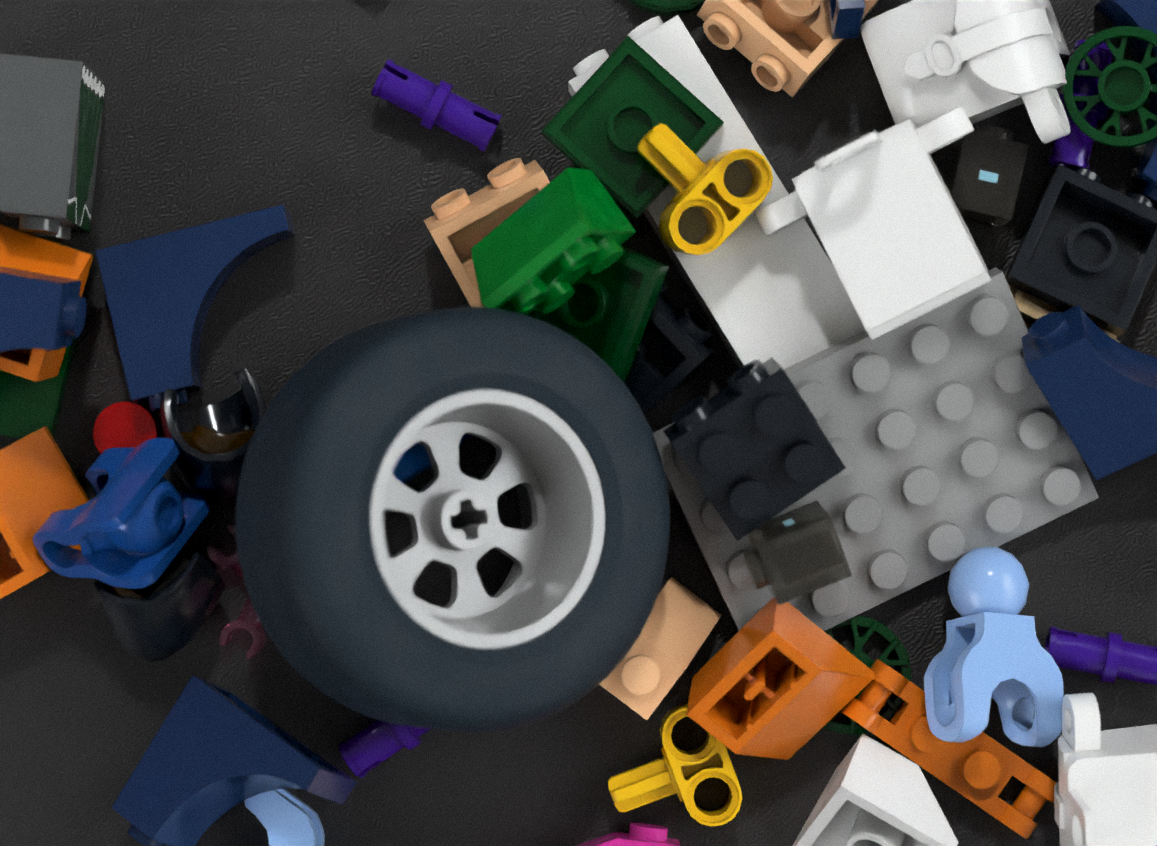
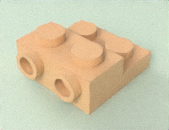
(779, 37)
(465, 220)

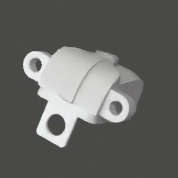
(970, 57)
(888, 222)
(1104, 779)

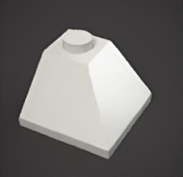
(876, 802)

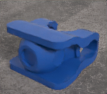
(130, 525)

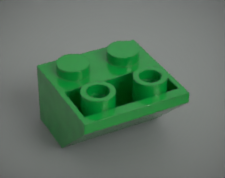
(550, 245)

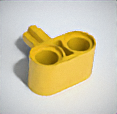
(702, 187)
(679, 774)

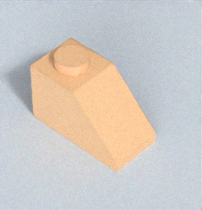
(663, 648)

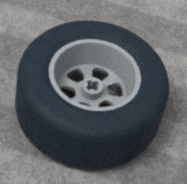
(585, 545)

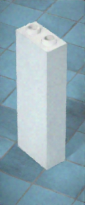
(758, 291)

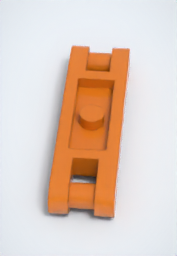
(971, 768)

